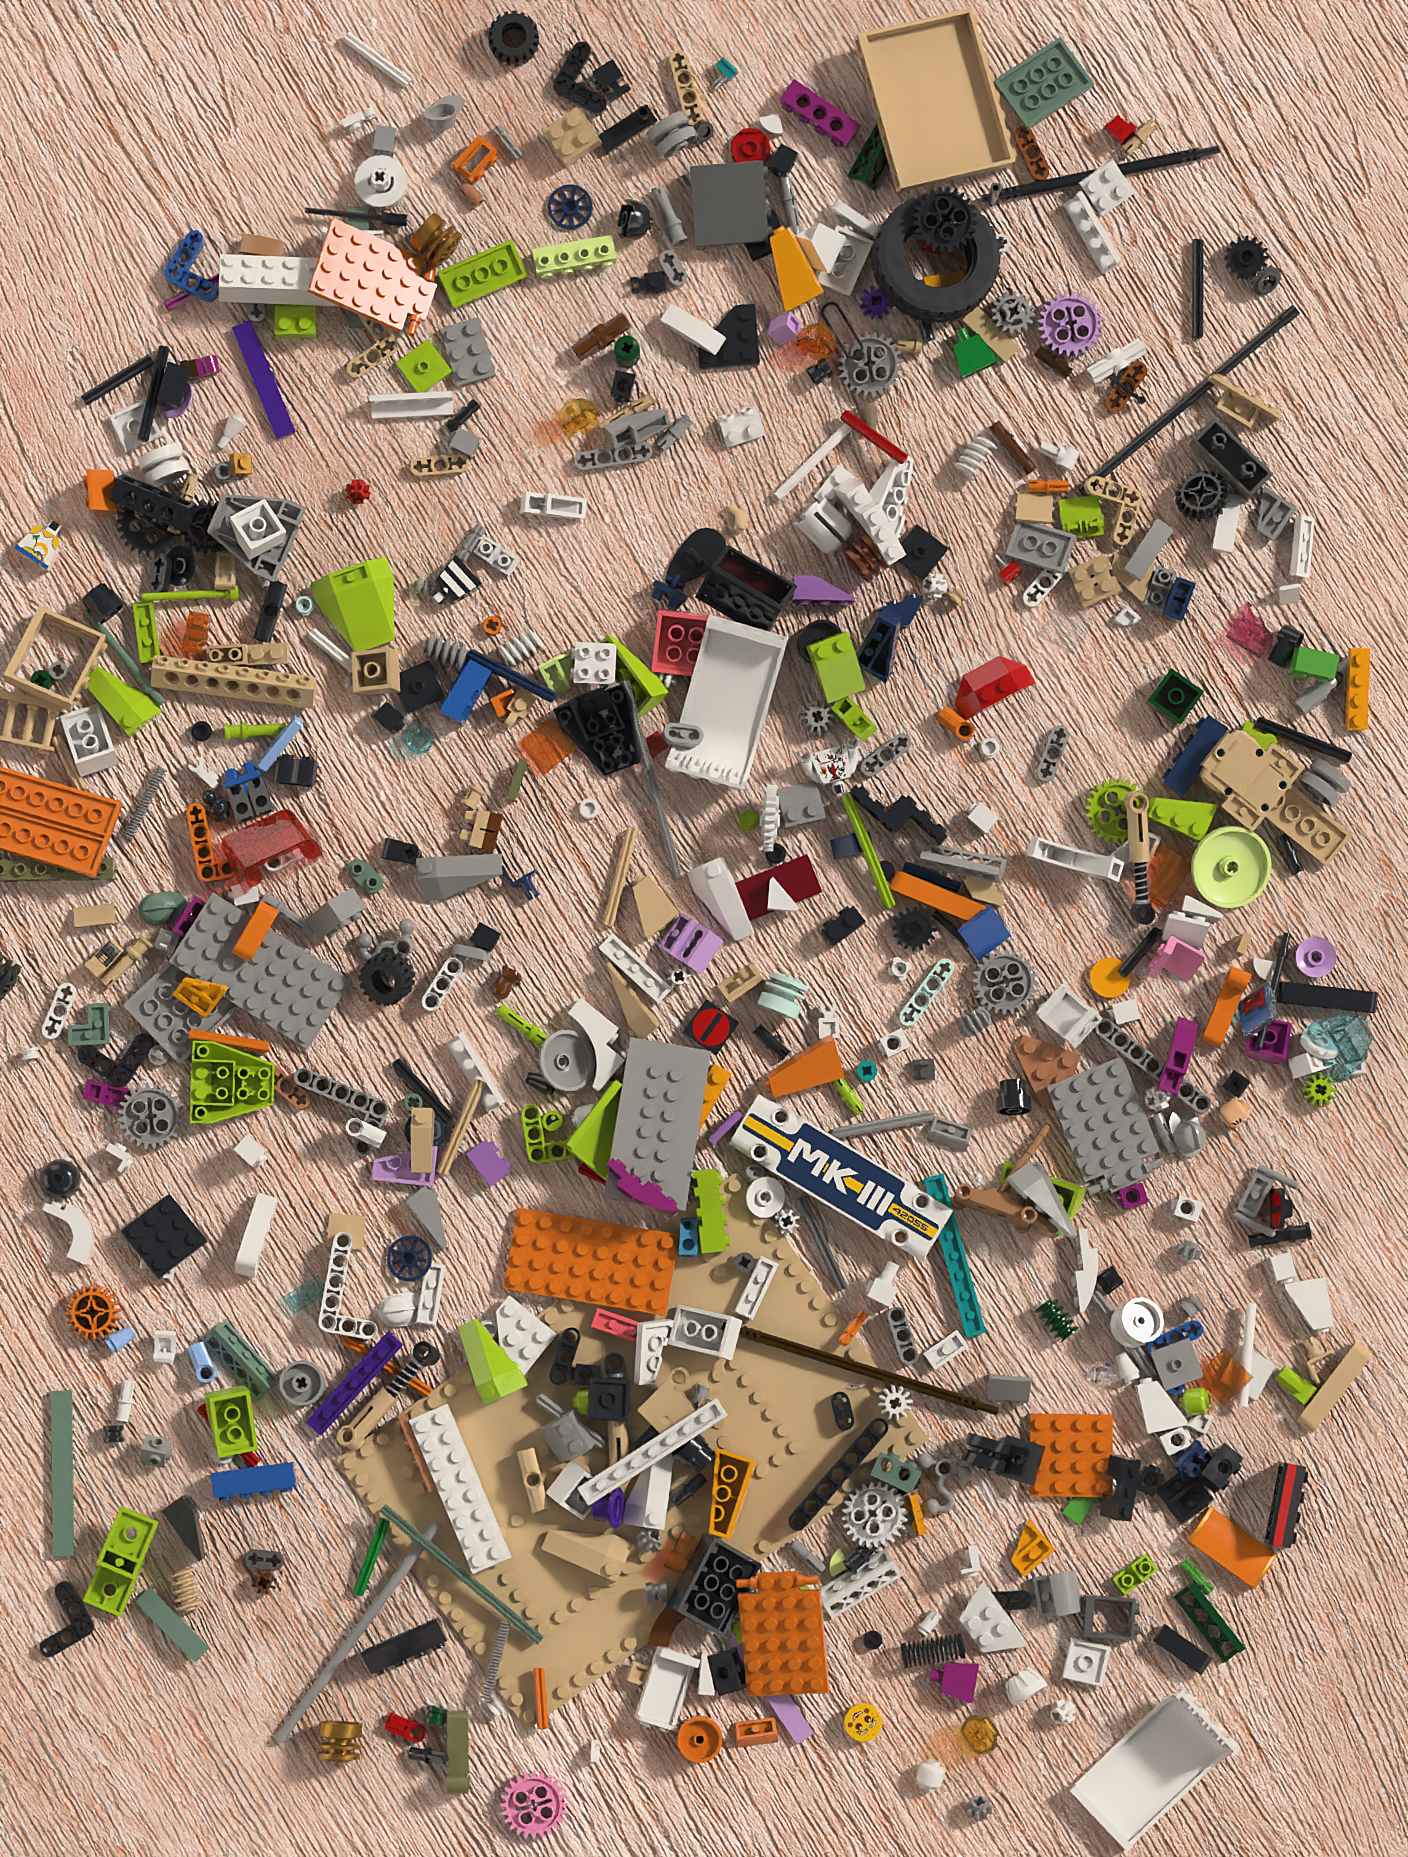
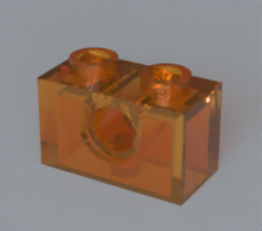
(196, 634)

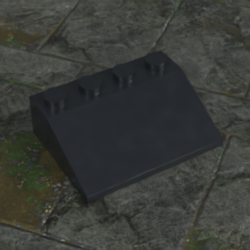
(708, 1584)

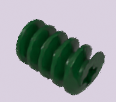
(622, 358)
(1056, 1319)

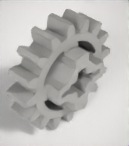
(1005, 310)

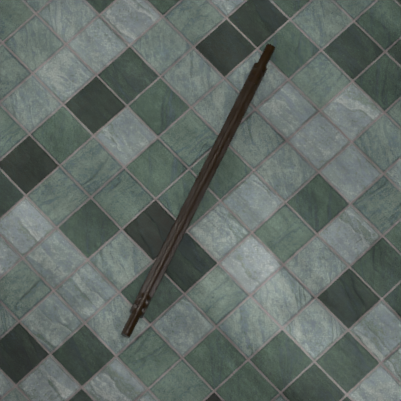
(866, 1370)

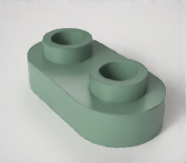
(365, 876)

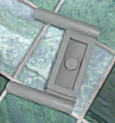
(1256, 1195)

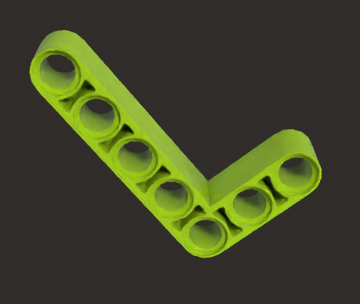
(539, 1143)

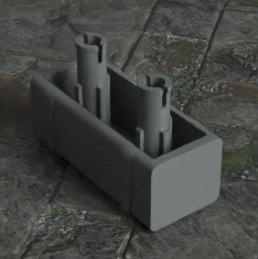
(1231, 459)

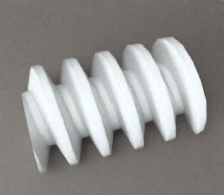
(974, 457)
(520, 647)

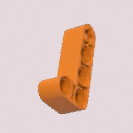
(205, 842)
(1225, 1007)

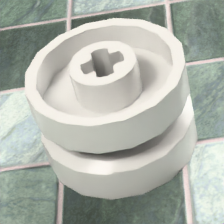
(163, 465)
(1137, 1322)

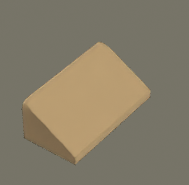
(94, 915)

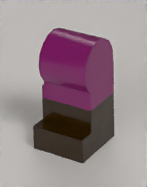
(202, 367)

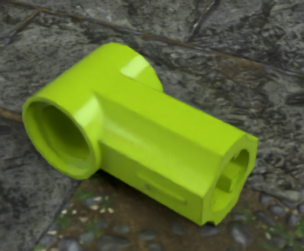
(1299, 1388)

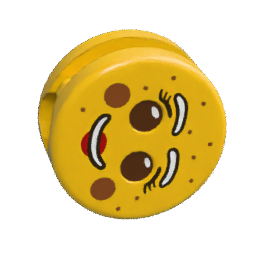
(862, 1722)

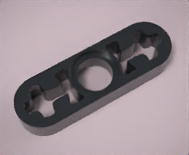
(1016, 1595)

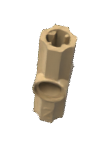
(529, 1465)

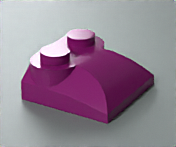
(1275, 1043)

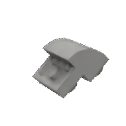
(1057, 1594)

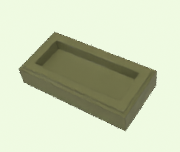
(517, 780)

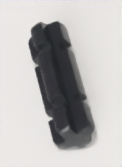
(463, 415)

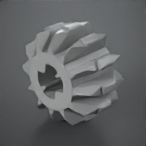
(810, 720)
(974, 1021)

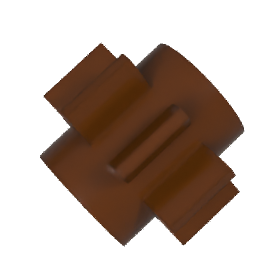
(261, 1587)

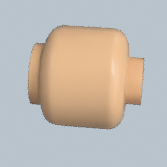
(1234, 1113)

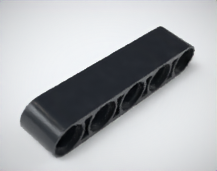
(1327, 997)

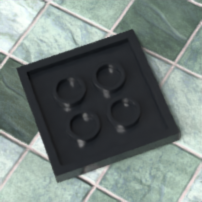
(164, 1236)

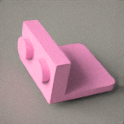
(1176, 958)

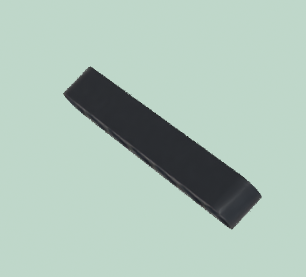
(833, 1483)

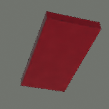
(794, 876)

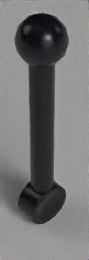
(1140, 399)

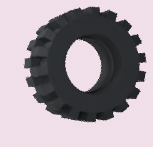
(509, 22)
(374, 986)

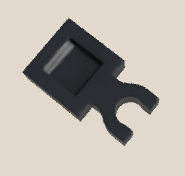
(652, 283)

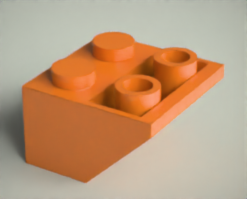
(99, 487)

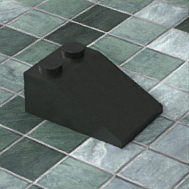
(186, 1523)

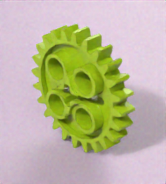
(1110, 828)

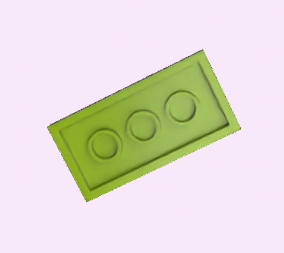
(482, 274)

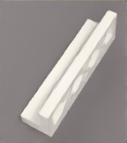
(1092, 233)
(411, 405)
(475, 1070)
(843, 1586)

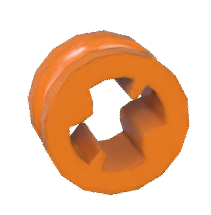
(495, 620)

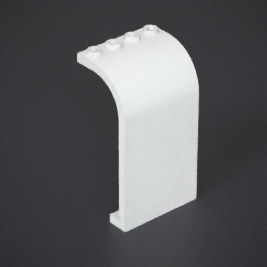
(728, 701)
(1152, 1767)

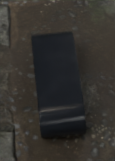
(565, 1366)
(1183, 1649)

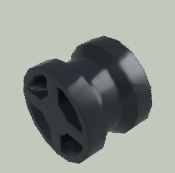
(113, 1433)

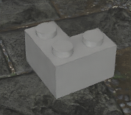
(336, 914)

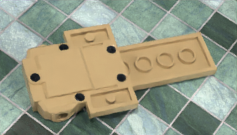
(1261, 787)

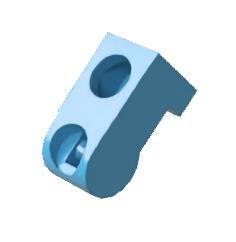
(688, 1237)

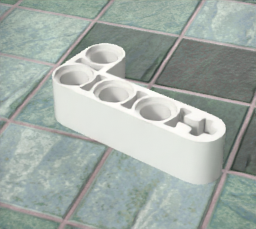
(255, 1235)

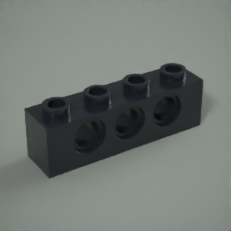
(182, 508)

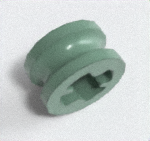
(414, 1096)

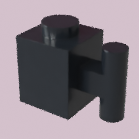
(608, 77)

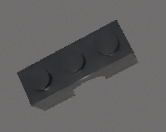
(1126, 1474)

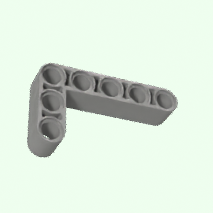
(349, 1100)

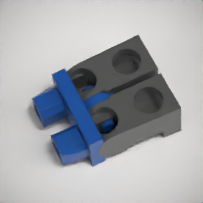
(247, 786)

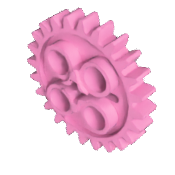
(528, 1786)

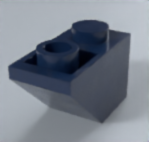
(906, 608)

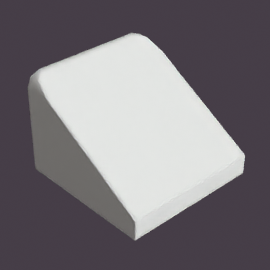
(1289, 594)

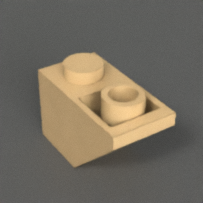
(984, 891)

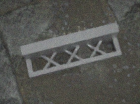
(965, 865)

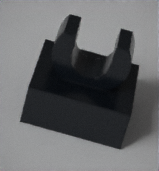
(1109, 1280)

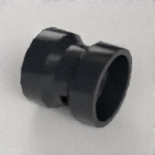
(819, 371)

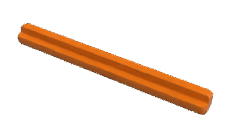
(390, 1367)

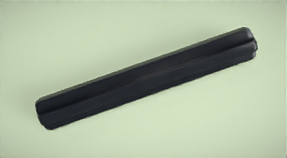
(117, 379)
(422, 1090)

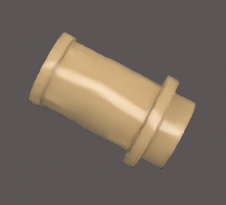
(911, 346)

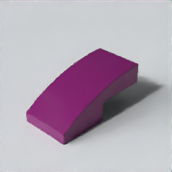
(105, 1093)

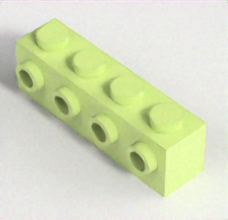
(574, 256)

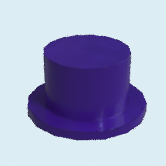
(610, 1508)

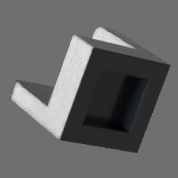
(485, 937)

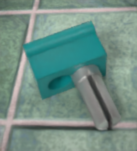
(727, 70)

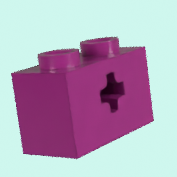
(187, 916)

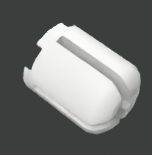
(817, 532)

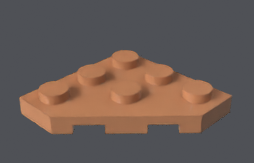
(1045, 1065)

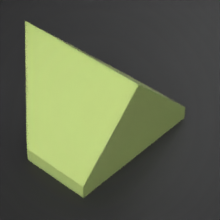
(557, 673)

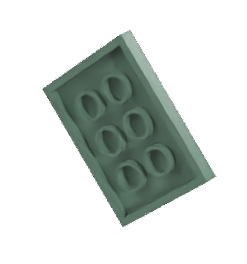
(1044, 83)

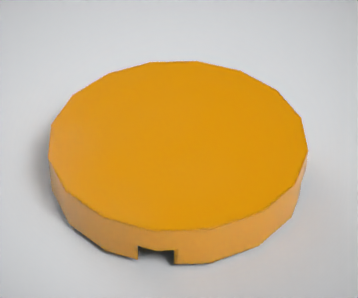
(1106, 979)

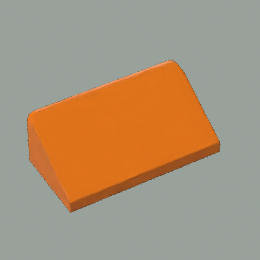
(756, 1732)

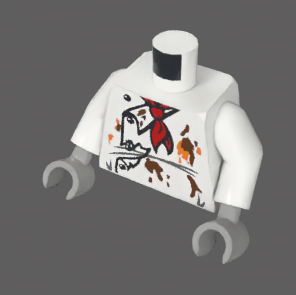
(832, 765)

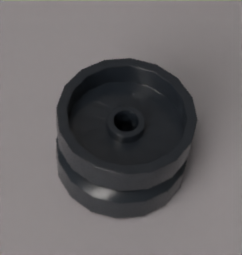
(812, 633)
(984, 1456)

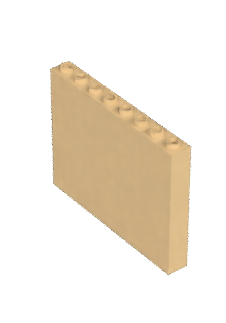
(935, 100)

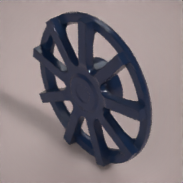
(570, 207)
(409, 1258)

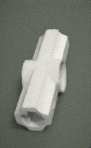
(1116, 361)

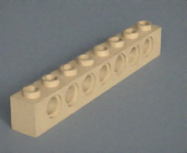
(233, 681)

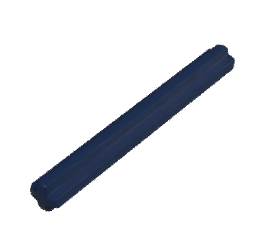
(512, 676)

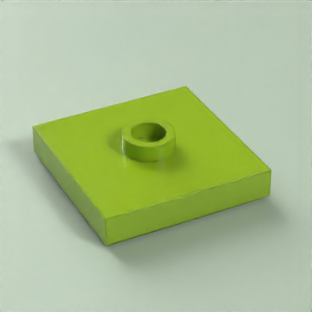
(424, 367)

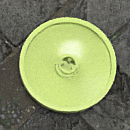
(1231, 866)

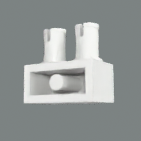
(882, 1288)

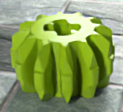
(1318, 1097)

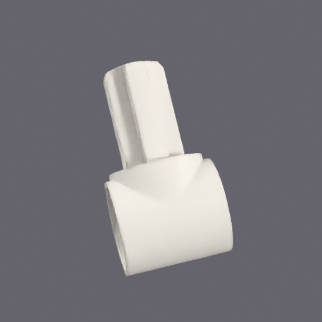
(1064, 458)

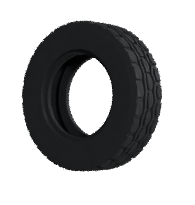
(930, 302)

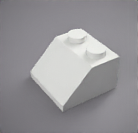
(257, 529)
(565, 1490)

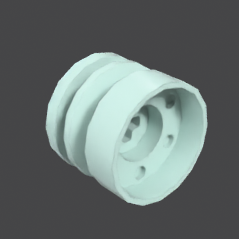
(783, 995)

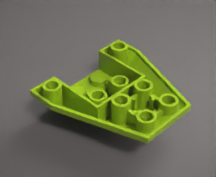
(359, 603)
(227, 1082)

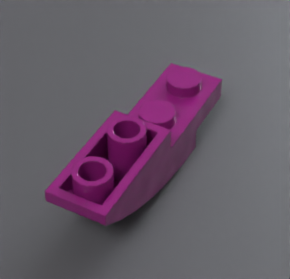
(1178, 1056)
(647, 1195)

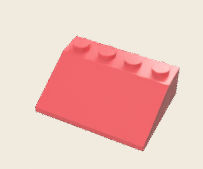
(678, 641)

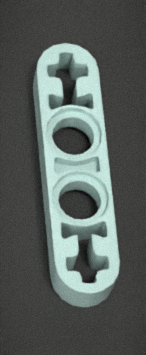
(926, 992)

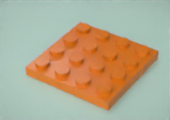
(1073, 1455)

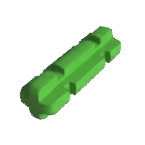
(1197, 1577)

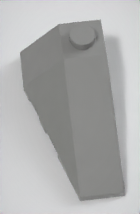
(449, 875)
(1036, 1185)

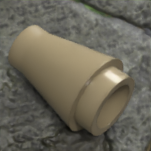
(868, 414)

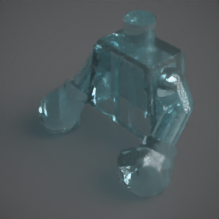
(1350, 1039)

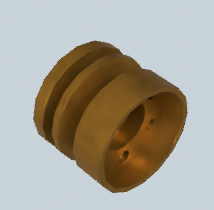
(433, 238)
(339, 1741)

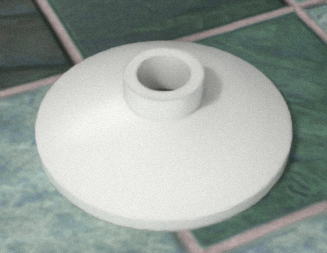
(773, 1198)

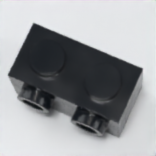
(843, 926)

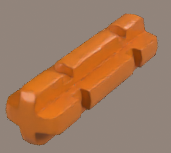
(852, 1328)

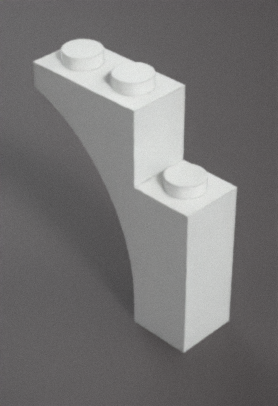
(1075, 859)
(601, 1033)

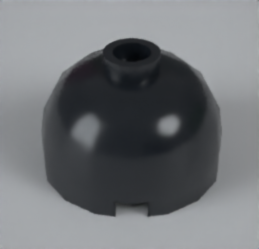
(634, 219)
(60, 1179)

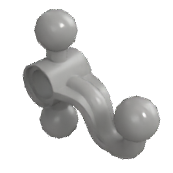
(405, 926)
(962, 1473)

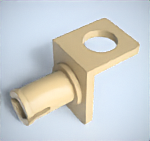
(1316, 1356)

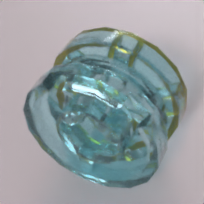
(415, 732)

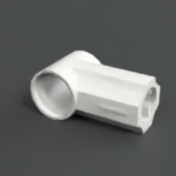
(367, 1133)

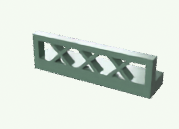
(243, 1357)

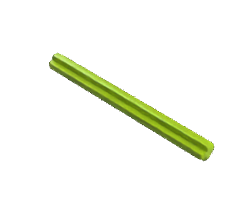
(868, 850)

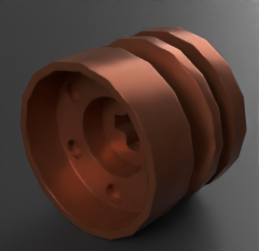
(865, 558)

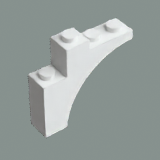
(872, 518)

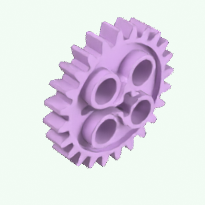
(1088, 321)

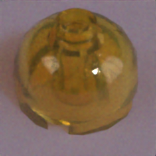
(578, 416)
(977, 1736)

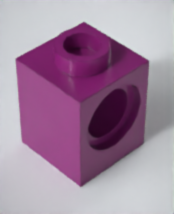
(1140, 1193)

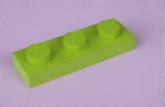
(146, 631)

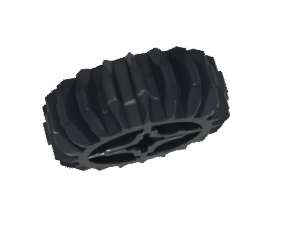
(1210, 503)
(198, 525)

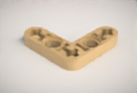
(380, 340)
(1124, 505)

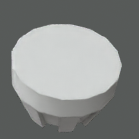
(1024, 1686)

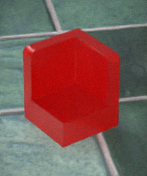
(1120, 129)

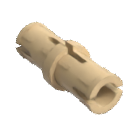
(1139, 137)

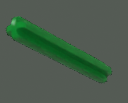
(371, 1556)

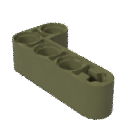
(457, 1752)

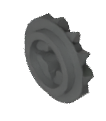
(1268, 285)

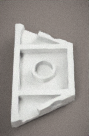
(989, 1622)

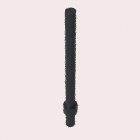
(1281, 954)

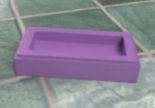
(728, 1124)

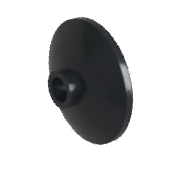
(182, 565)

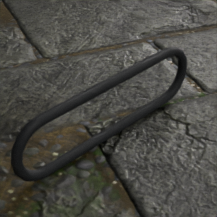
(850, 327)

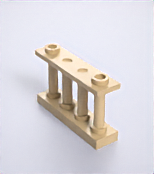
(33, 705)

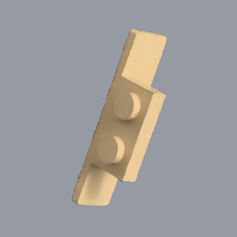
(1239, 404)

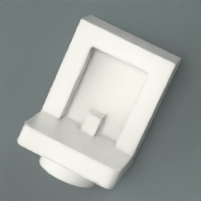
(119, 1151)
(164, 1346)

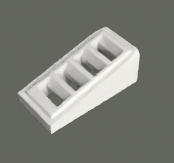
(1196, 908)
(705, 1682)

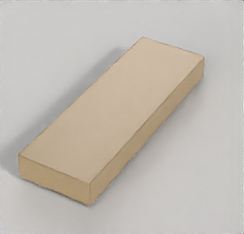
(995, 340)

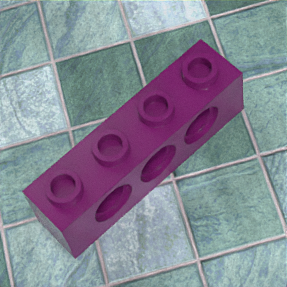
(797, 91)

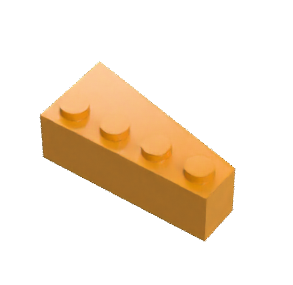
(730, 1487)

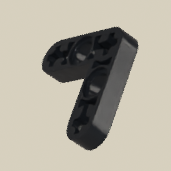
(571, 79)
(123, 1065)
(74, 1628)

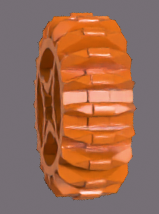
(93, 1321)

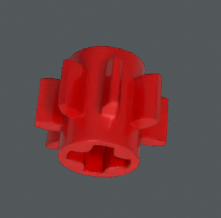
(357, 491)

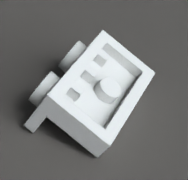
(973, 1558)

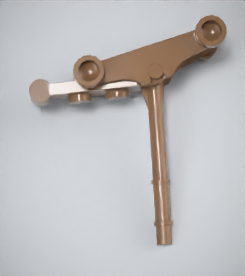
(999, 1202)

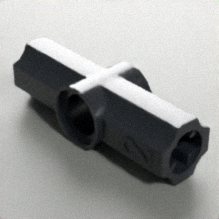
(266, 624)

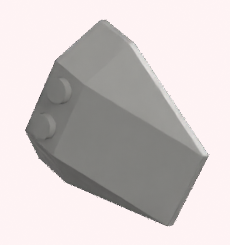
(271, 561)

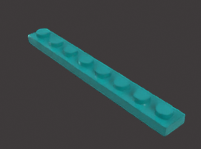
(956, 1261)

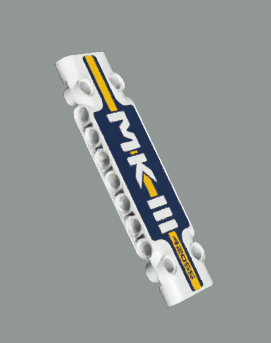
(841, 1177)

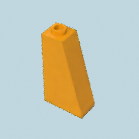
(793, 270)

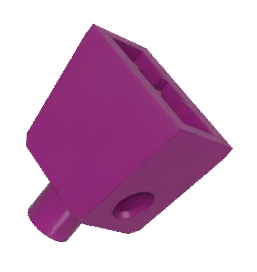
(957, 1679)

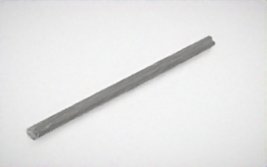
(653, 790)

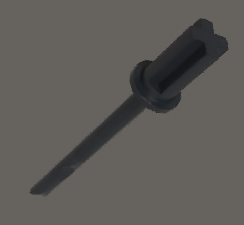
(386, 218)

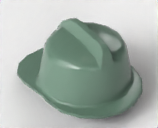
(161, 908)

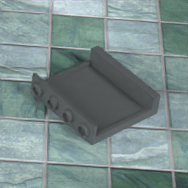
(730, 204)

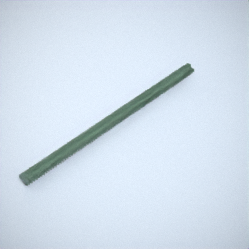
(461, 1573)

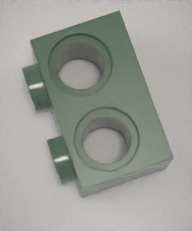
(894, 1476)

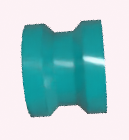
(864, 1073)

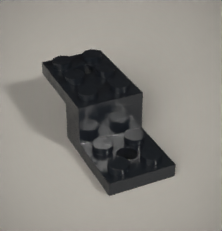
(899, 814)

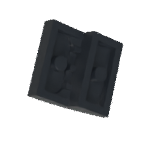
(1184, 1497)

